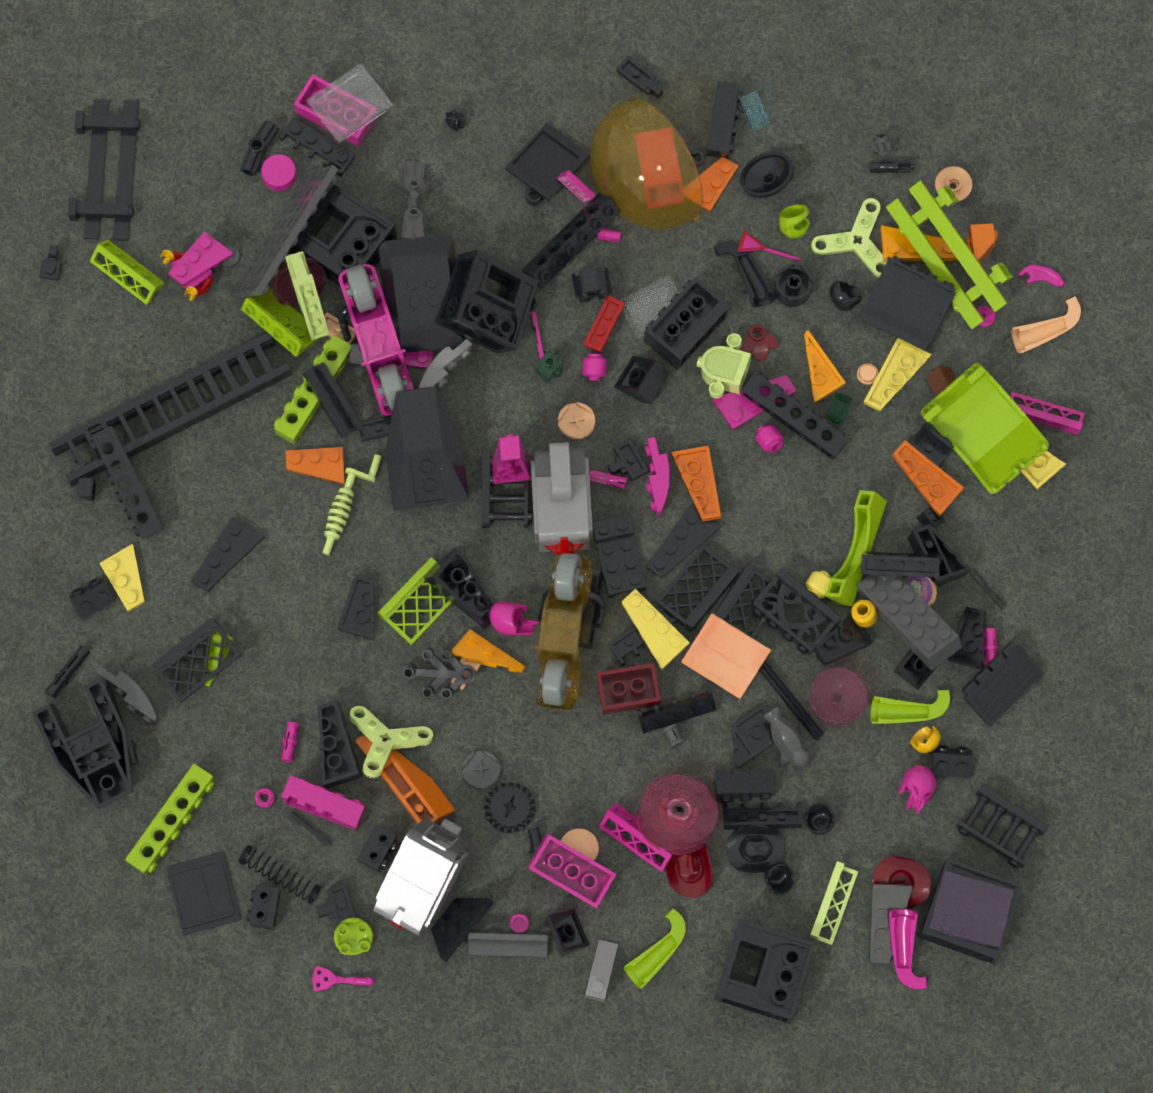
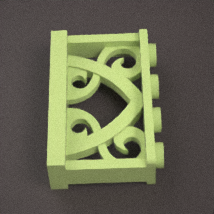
(307, 295)

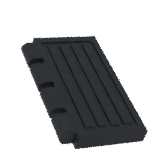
(1002, 685)

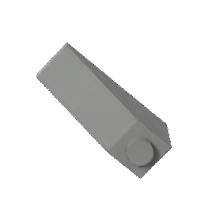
(601, 971)

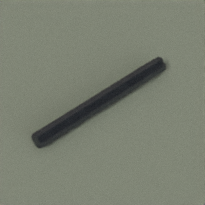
(791, 701)

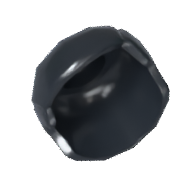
(816, 813)
(779, 872)

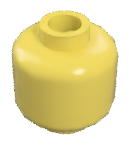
(818, 583)

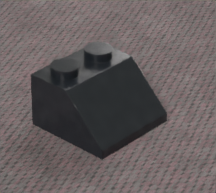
(642, 379)

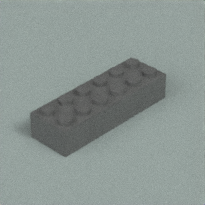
(910, 618)

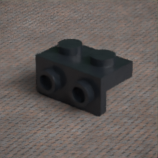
(932, 444)
(92, 597)
(952, 761)

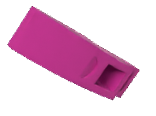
(658, 483)

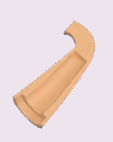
(1038, 333)

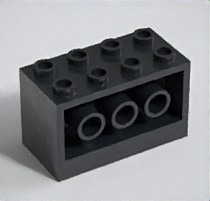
(685, 322)

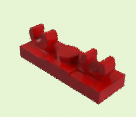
(604, 324)

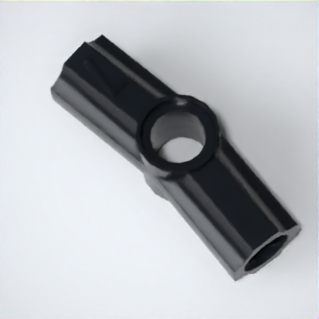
(253, 157)

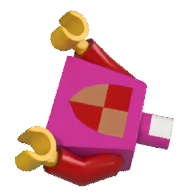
(197, 287)

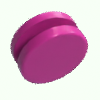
(279, 172)

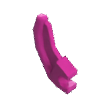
(1042, 273)

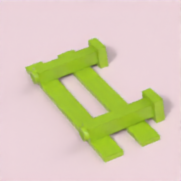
(932, 209)

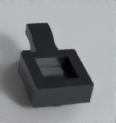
(51, 267)

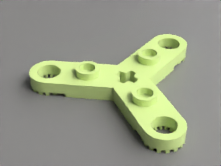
(844, 241)
(377, 731)

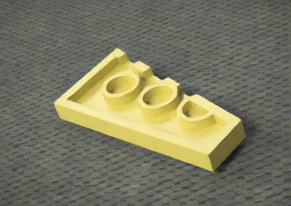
(897, 370)

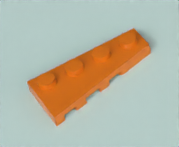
(929, 479)

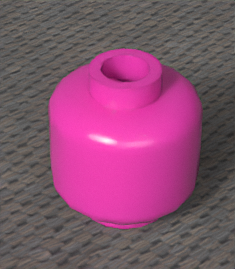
(594, 367)
(769, 438)

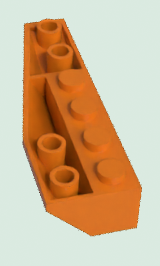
(412, 786)

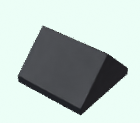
(913, 670)
(567, 932)

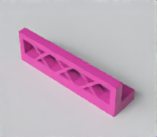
(1049, 419)
(628, 822)

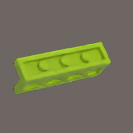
(127, 267)

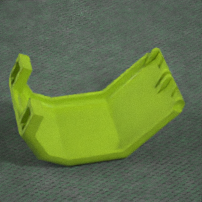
(985, 427)

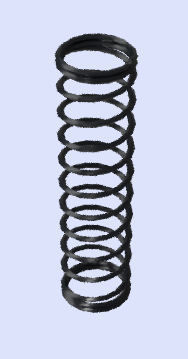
(315, 890)

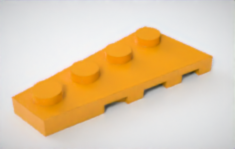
(898, 245)

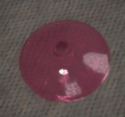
(283, 286)
(839, 683)

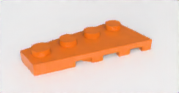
(699, 479)

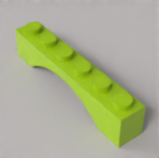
(868, 514)

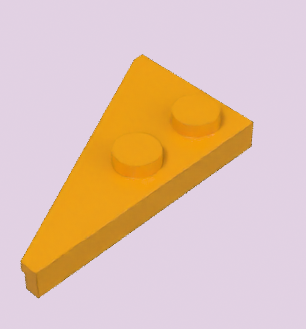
(823, 374)
(481, 651)

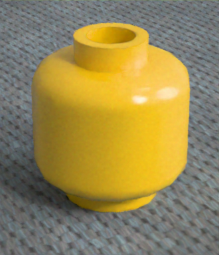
(864, 613)

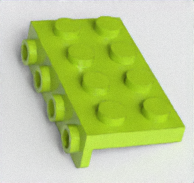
(280, 322)

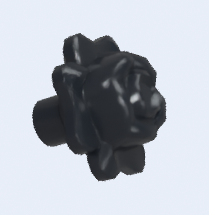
(455, 120)

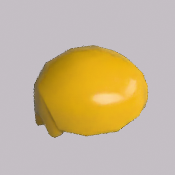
(931, 735)

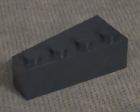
(337, 751)

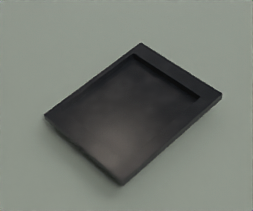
(544, 160)
(203, 893)

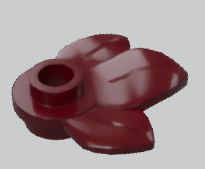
(758, 346)

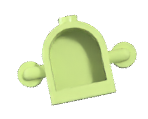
(725, 367)

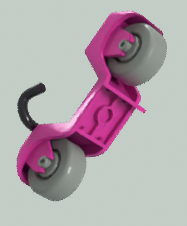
(374, 333)

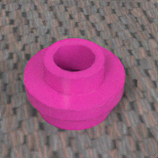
(264, 791)

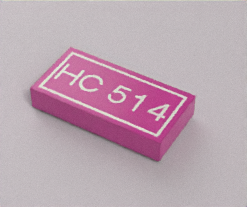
(576, 186)

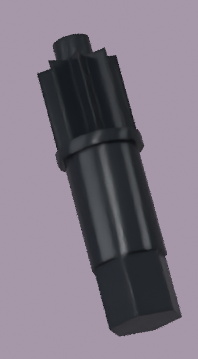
(891, 166)

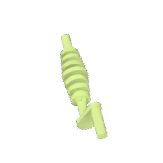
(340, 506)

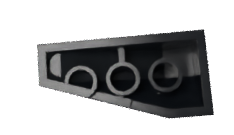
(457, 582)

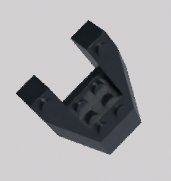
(96, 756)

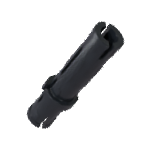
(68, 670)

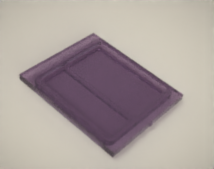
(971, 909)

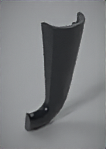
(756, 283)

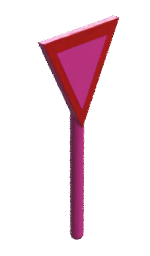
(749, 243)

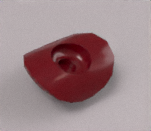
(905, 872)
(690, 873)

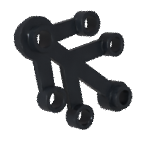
(441, 672)

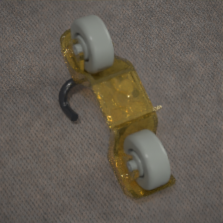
(561, 628)

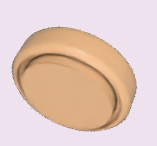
(867, 373)

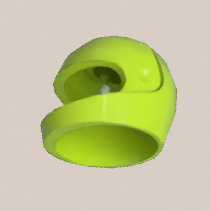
(794, 221)

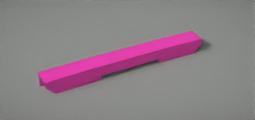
(535, 323)

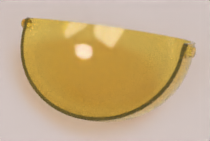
(645, 167)

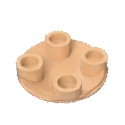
(582, 841)

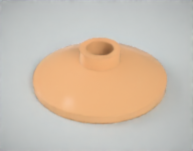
(955, 176)

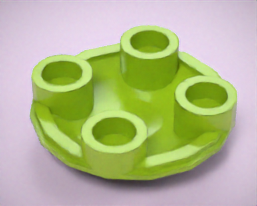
(353, 936)

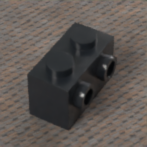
(378, 848)
(264, 907)

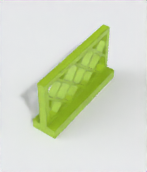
(404, 594)

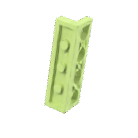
(835, 878)

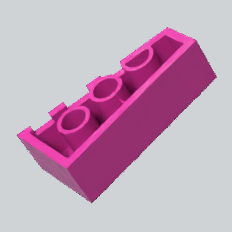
(510, 461)
(323, 803)

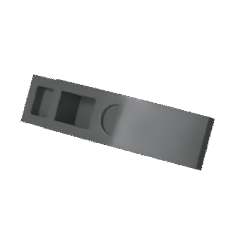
(135, 697)

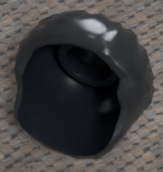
(844, 296)

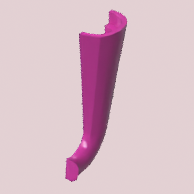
(902, 939)

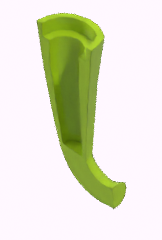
(897, 711)
(650, 962)

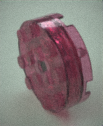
(677, 813)

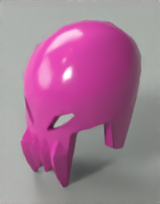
(506, 617)
(920, 784)

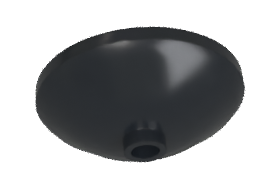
(767, 175)

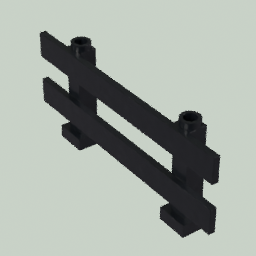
(93, 208)

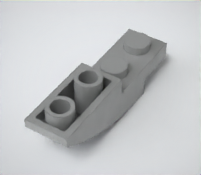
(447, 359)

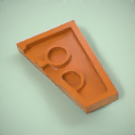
(715, 181)
(319, 463)

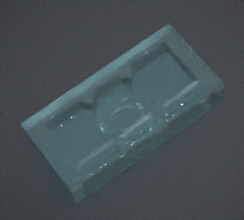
(754, 110)

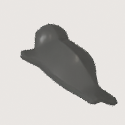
(788, 739)

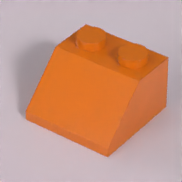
(981, 240)

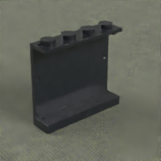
(908, 303)

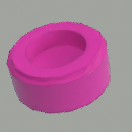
(519, 923)

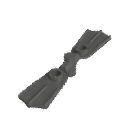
(413, 223)

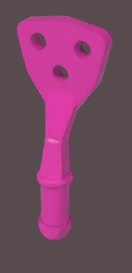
(333, 979)

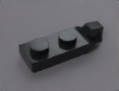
(639, 77)

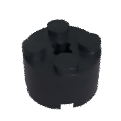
(794, 275)
(591, 283)

